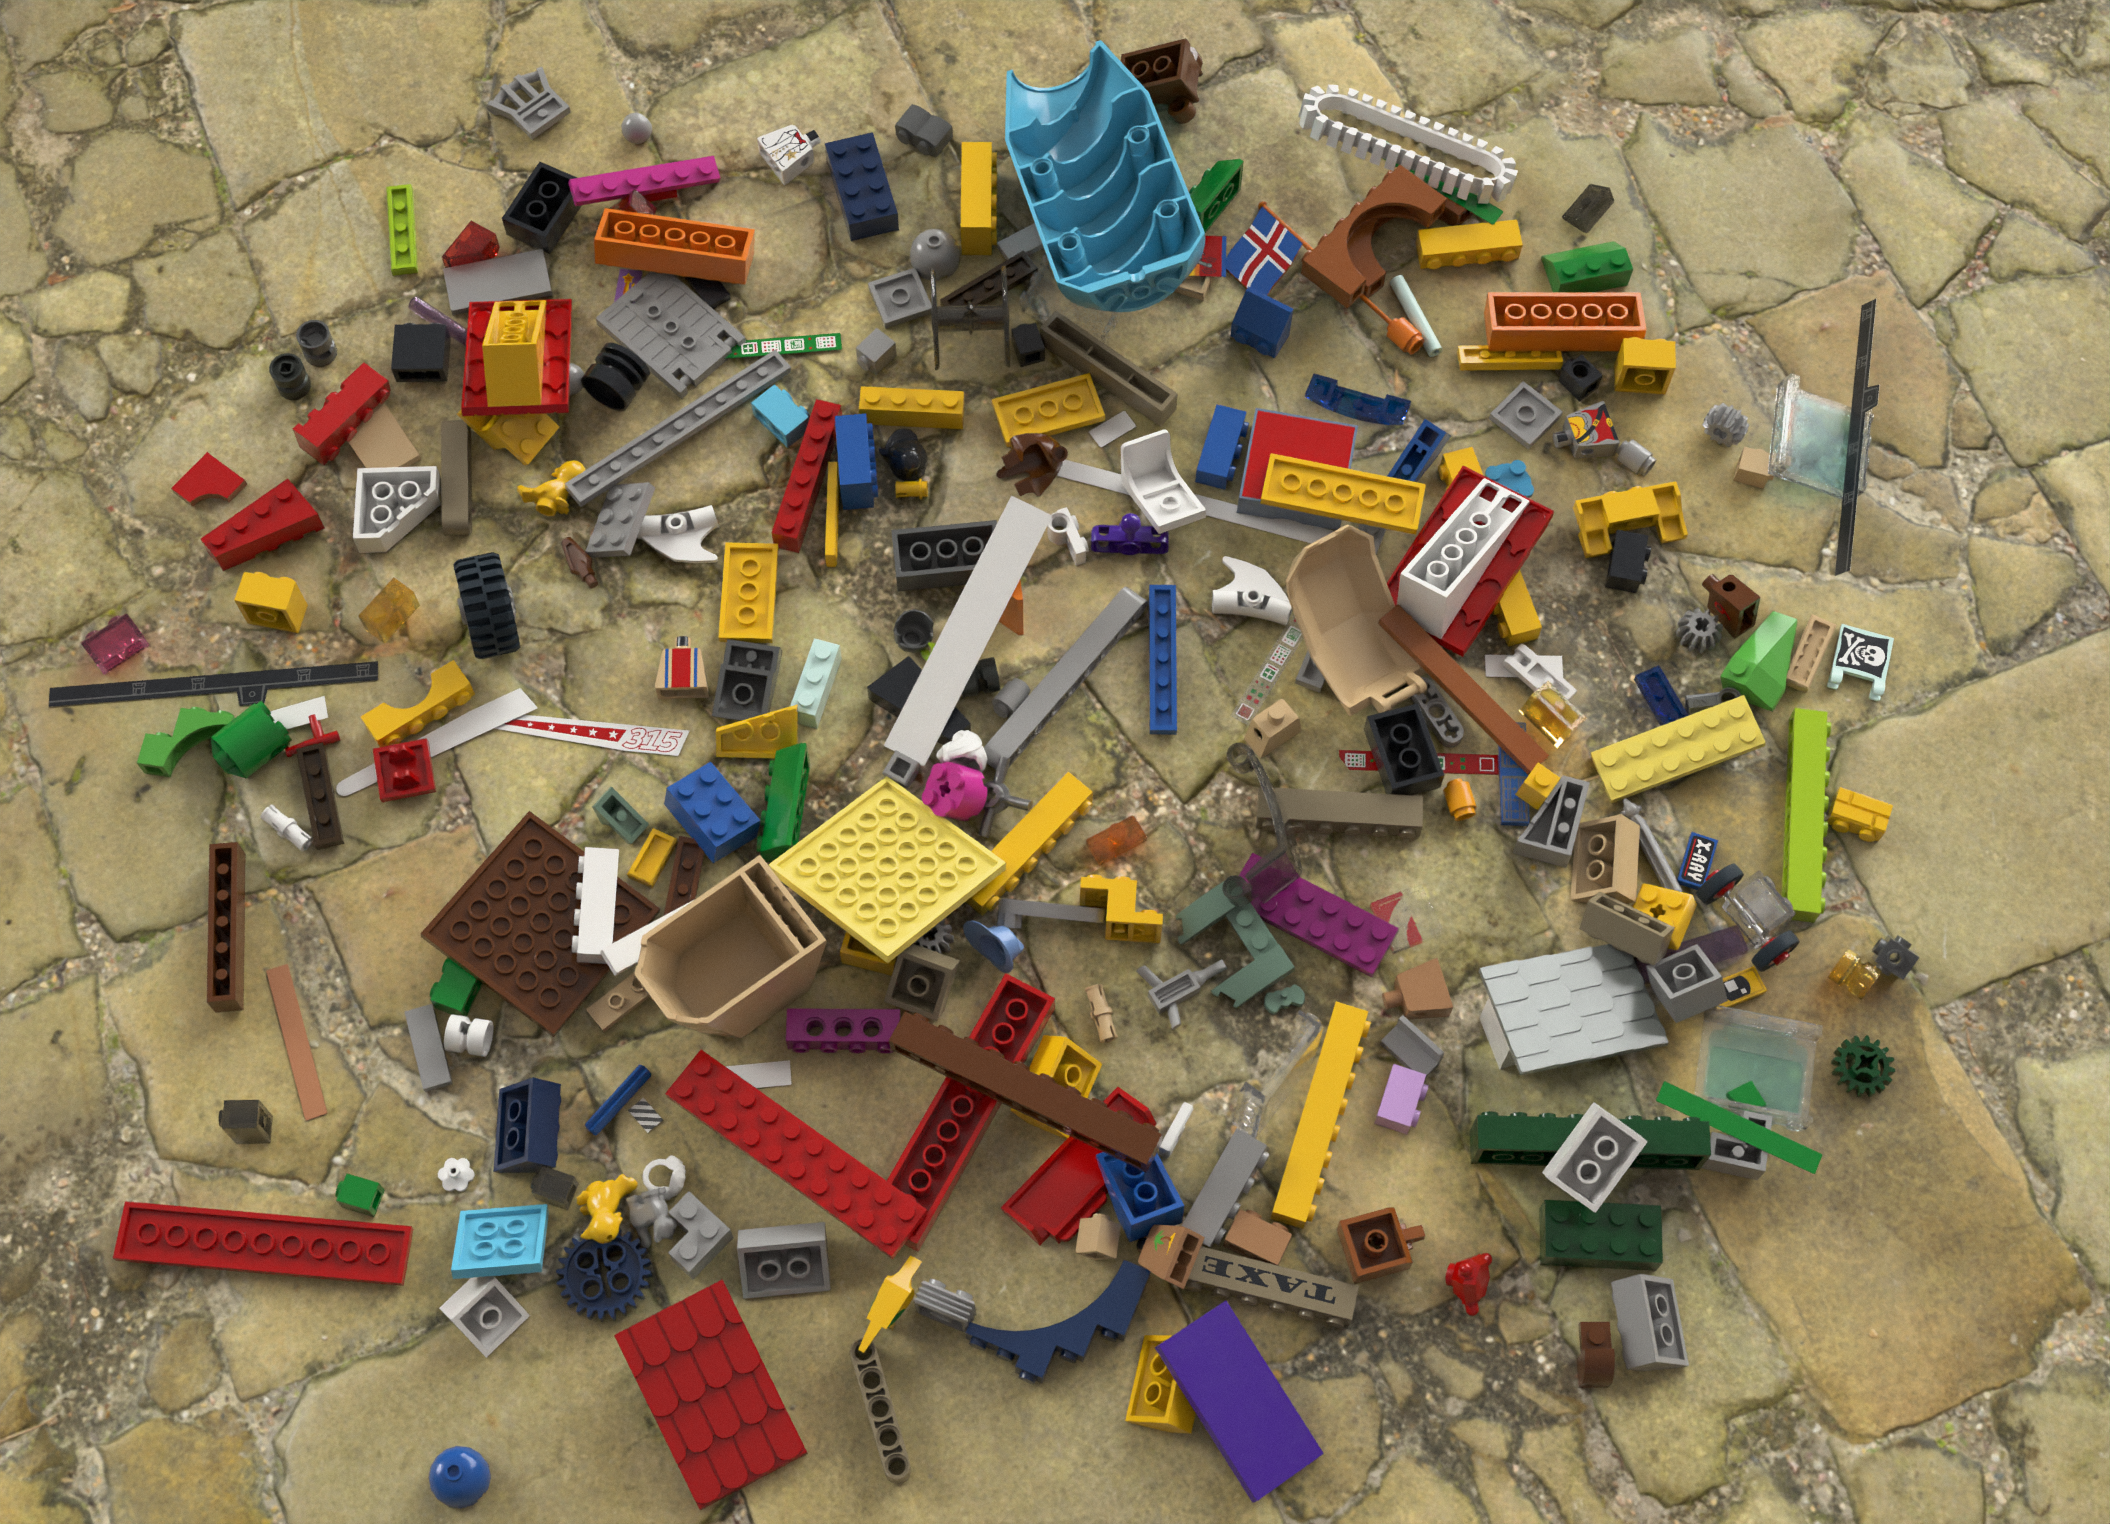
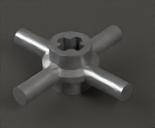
(1002, 800)

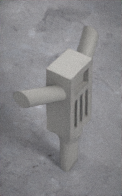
(1177, 989)

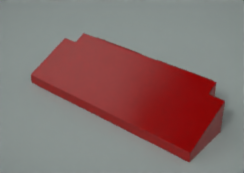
(1068, 1183)

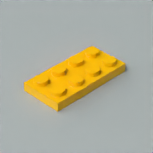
(1049, 408)
(748, 592)

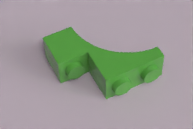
(162, 751)

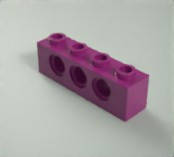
(801, 1020)

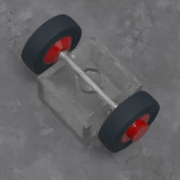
(1756, 910)

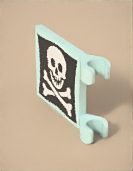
(1861, 656)

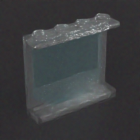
(1813, 440)
(1763, 1049)

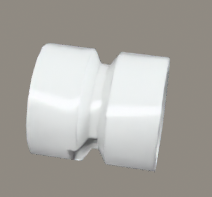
(468, 1035)

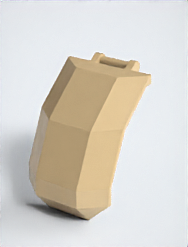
(1337, 604)

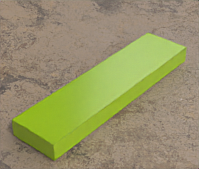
(402, 230)

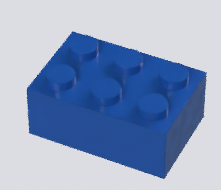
(856, 461)
(712, 812)

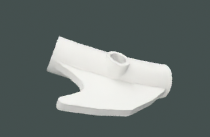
(680, 534)
(1251, 594)

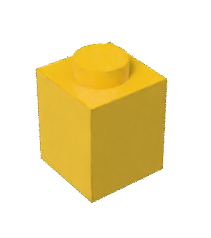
(1537, 786)

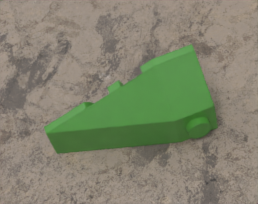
(1763, 662)

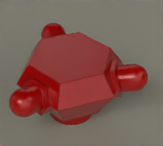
(1470, 1280)

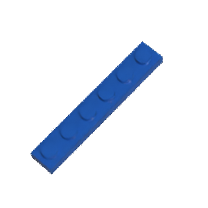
(1162, 659)

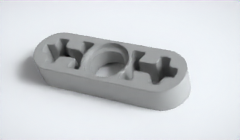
(1434, 723)

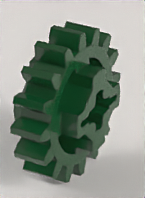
(1868, 1076)

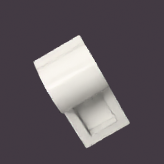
(1069, 535)

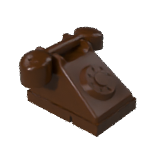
(1169, 76)

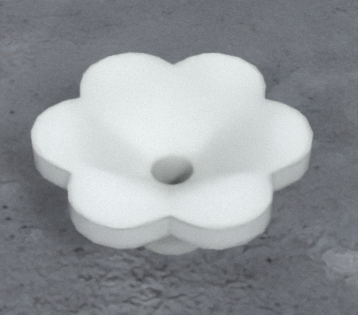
(459, 1179)

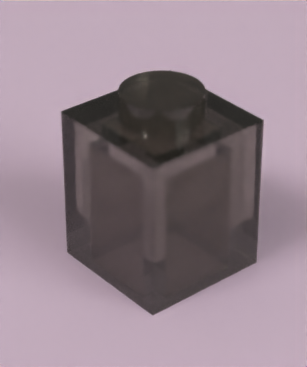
(554, 1187)

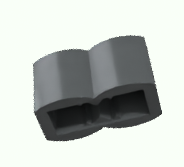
(923, 130)

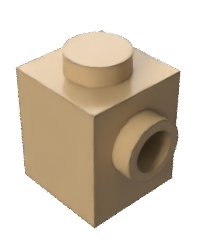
(1753, 467)
(1098, 1237)

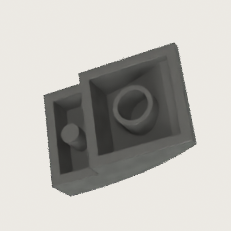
(746, 680)

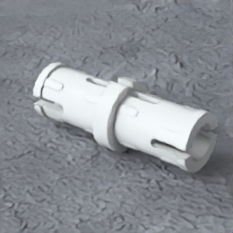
(287, 828)

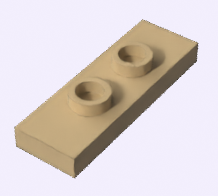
(1809, 653)
(618, 1003)

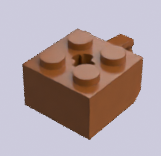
(1383, 1229)

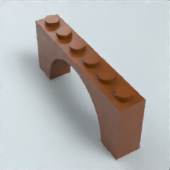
(1397, 196)
(1361, 250)

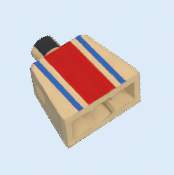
(681, 672)

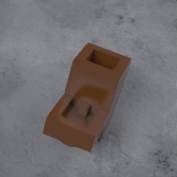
(1596, 1355)

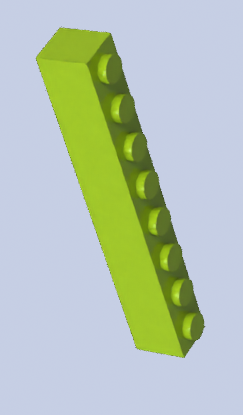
(1805, 813)

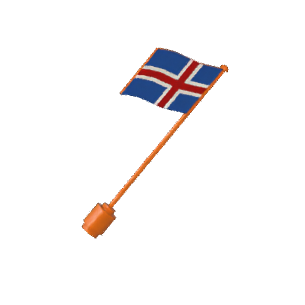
(1268, 253)

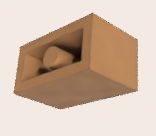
(1257, 1238)

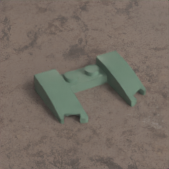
(1269, 958)

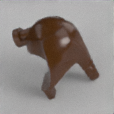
(1036, 455)

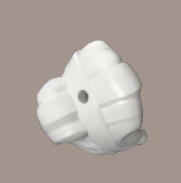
(964, 750)

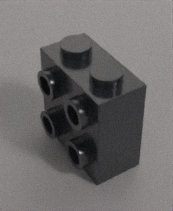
(421, 352)

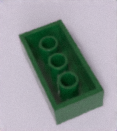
(1610, 1238)

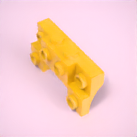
(1627, 511)

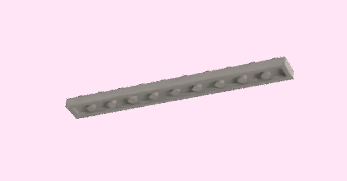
(677, 428)

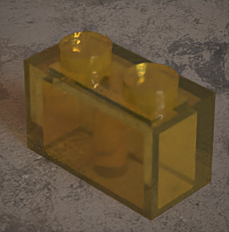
(389, 610)
(1552, 714)

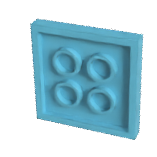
(500, 1241)

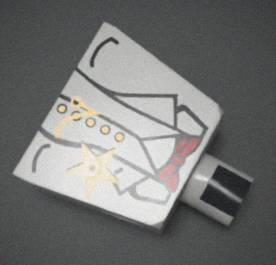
(788, 151)

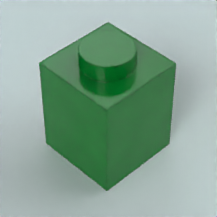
(359, 1195)

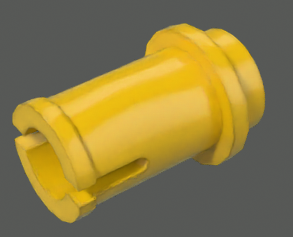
(912, 489)

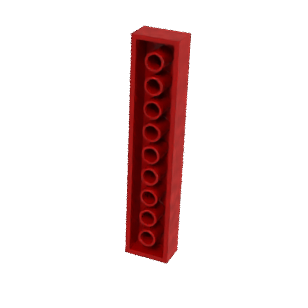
(962, 1115)

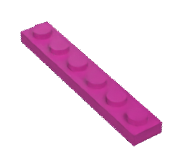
(644, 180)

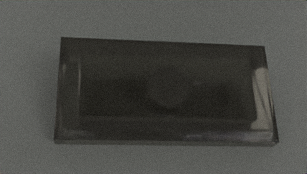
(1589, 207)

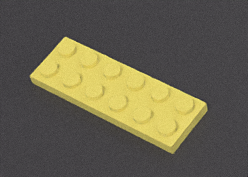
(1677, 749)

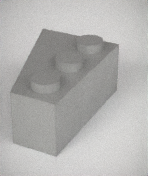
(1555, 826)

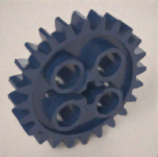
(578, 1280)

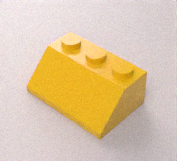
(1067, 1066)
(1155, 1395)

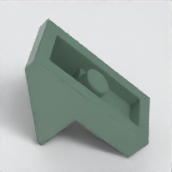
(619, 815)

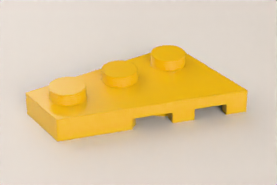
(759, 735)

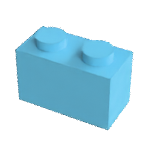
(781, 415)

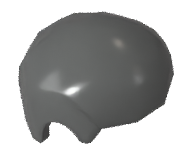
(913, 631)

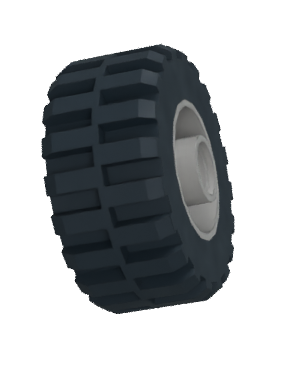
(487, 605)

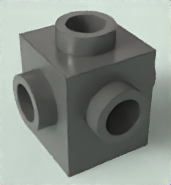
(1901, 963)

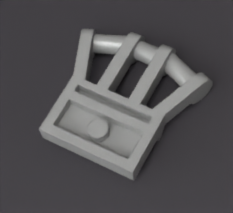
(537, 114)

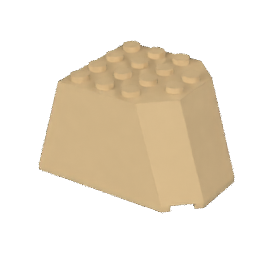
(731, 955)

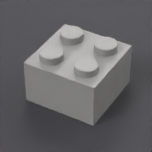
(1687, 983)

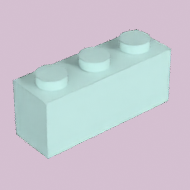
(816, 682)

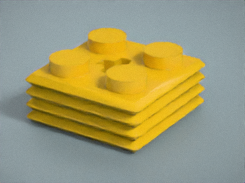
(1670, 907)

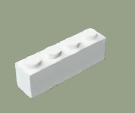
(597, 903)

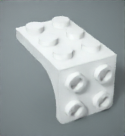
(1156, 484)

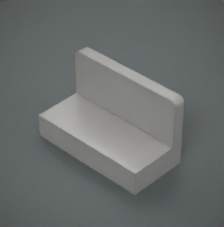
(1412, 1047)

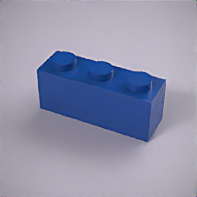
(1222, 447)

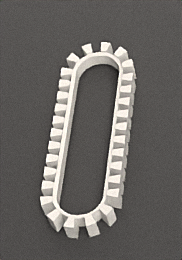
(1379, 148)

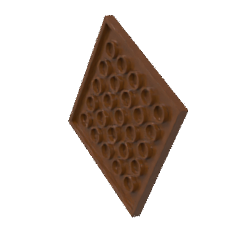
(517, 924)

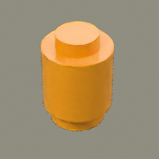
(1460, 799)

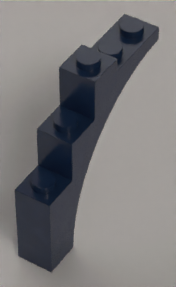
(1072, 1337)

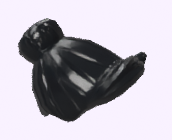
(905, 455)

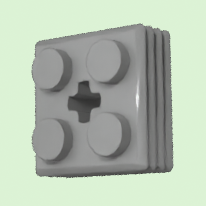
(944, 1306)

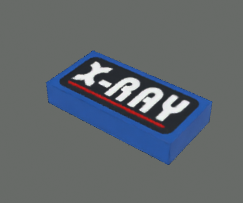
(1696, 861)

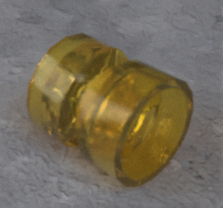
(1854, 974)

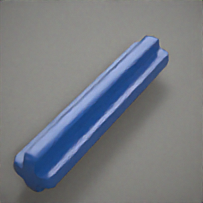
(617, 1100)

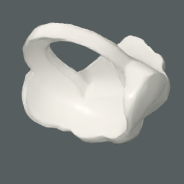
(677, 1179)

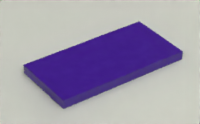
(1239, 1401)

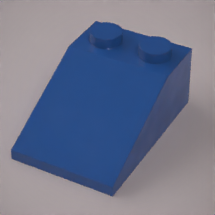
(1139, 1196)

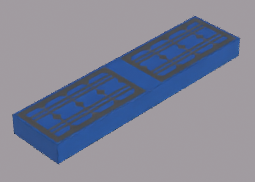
(1511, 776)

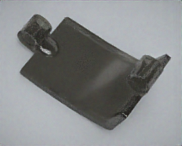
(1282, 864)

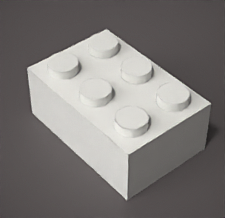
(1594, 1157)

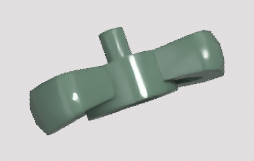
(1284, 999)

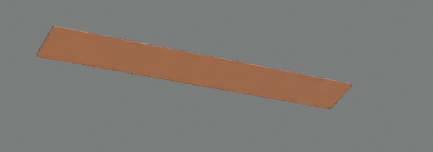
(296, 1042)

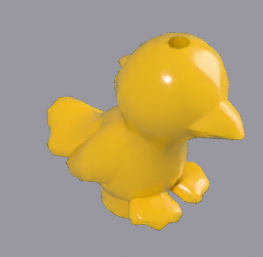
(552, 494)
(602, 1204)

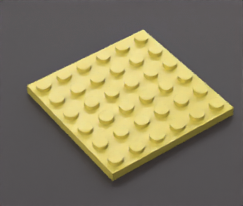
(887, 868)

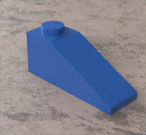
(1420, 452)

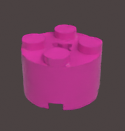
(955, 791)

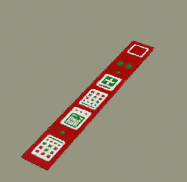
(1449, 762)

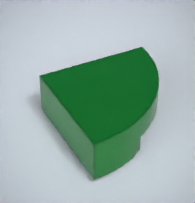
(1746, 1094)

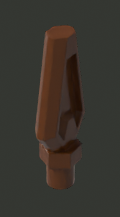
(579, 562)

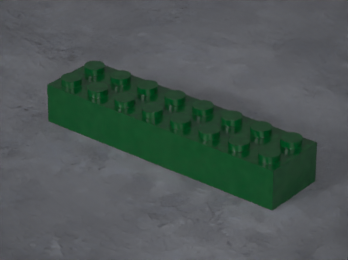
(1536, 1140)

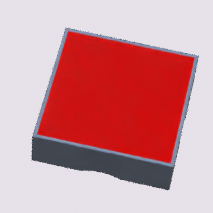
(1296, 438)

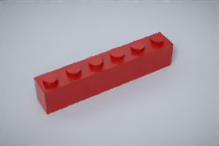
(806, 477)

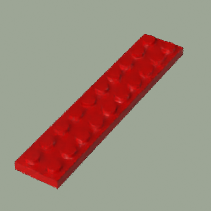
(797, 1154)
(263, 1243)

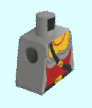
(1588, 433)

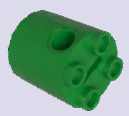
(249, 741)

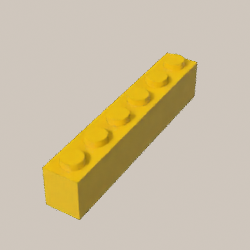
(1033, 837)

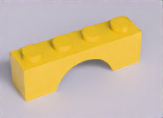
(447, 691)

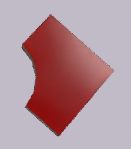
(208, 480)

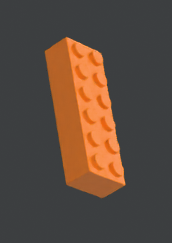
(674, 246)
(1562, 321)

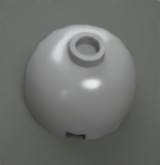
(937, 251)

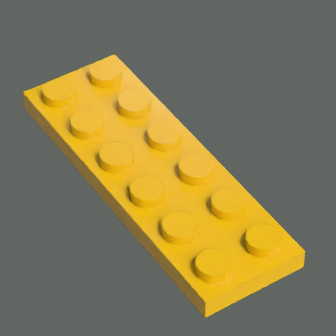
(1343, 494)

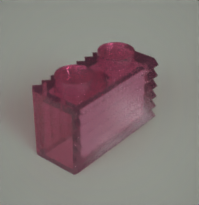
(114, 643)

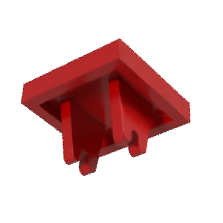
(404, 770)

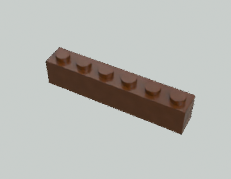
(226, 927)

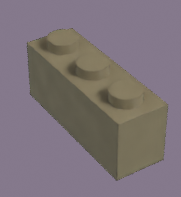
(1626, 928)

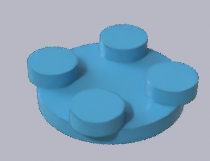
(1512, 476)

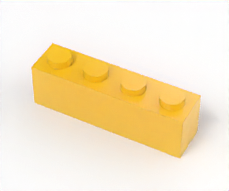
(1468, 244)
(912, 407)

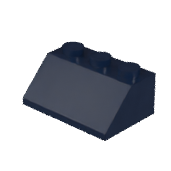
(527, 1126)

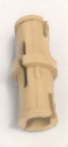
(1101, 1013)

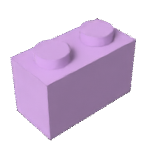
(1401, 1099)

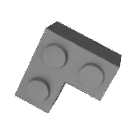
(1738, 1157)
(704, 1235)

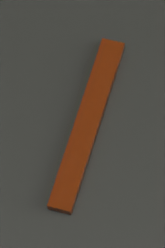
(1462, 689)

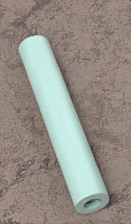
(1415, 315)

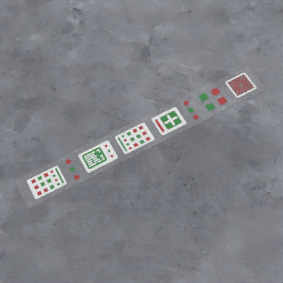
(1268, 673)

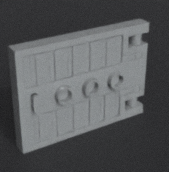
(670, 330)

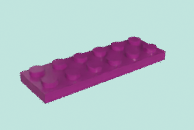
(1327, 923)

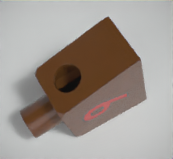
(1733, 603)

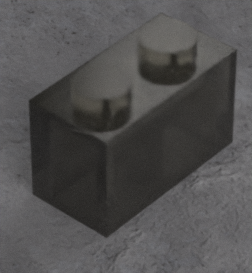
(246, 1121)

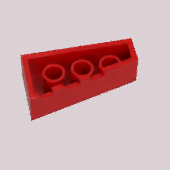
(342, 414)
(262, 526)

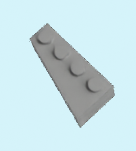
(1226, 1186)

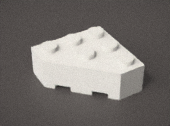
(392, 504)

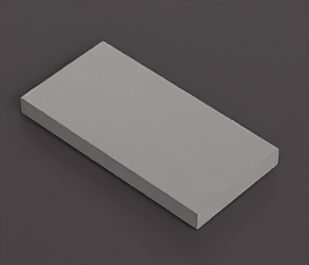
(498, 279)

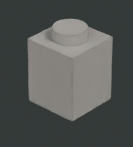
(875, 352)

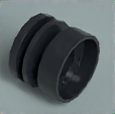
(615, 376)

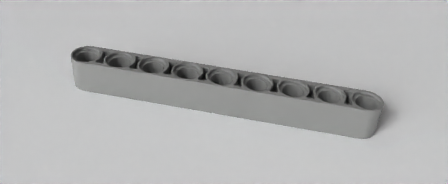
(1065, 677)

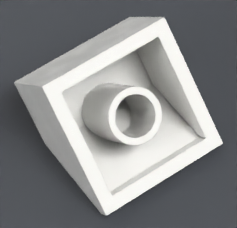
(484, 1312)

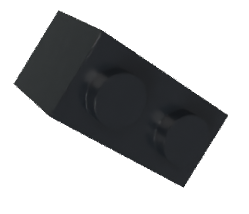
(1627, 561)

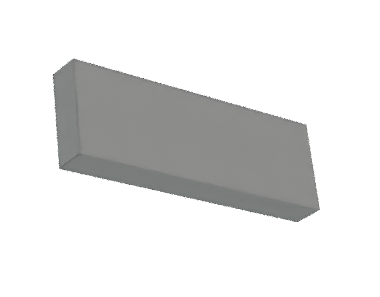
(428, 1047)

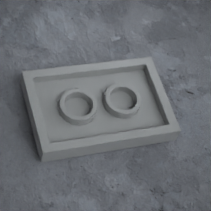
(620, 520)

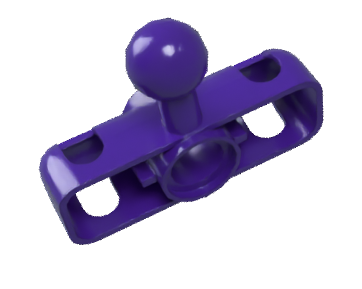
(1129, 537)

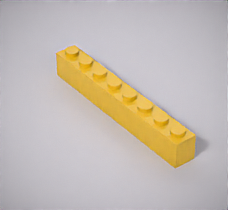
(1515, 610)
(1319, 1116)

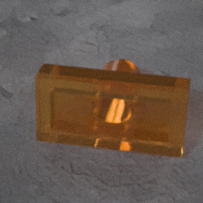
(1116, 840)

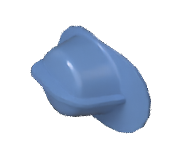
(994, 943)

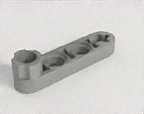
(1012, 910)

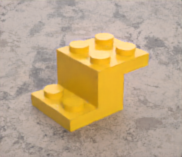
(520, 433)
(1120, 899)

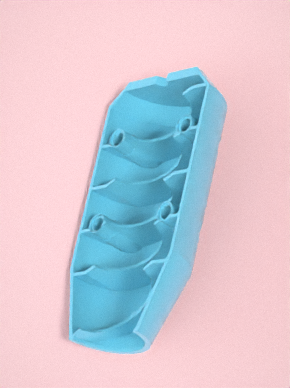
(1103, 186)

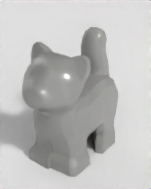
(651, 1210)

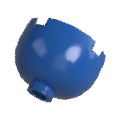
(459, 1477)

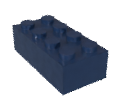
(862, 186)

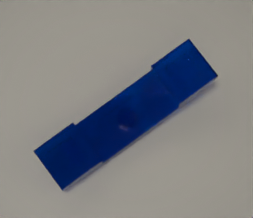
(1356, 404)

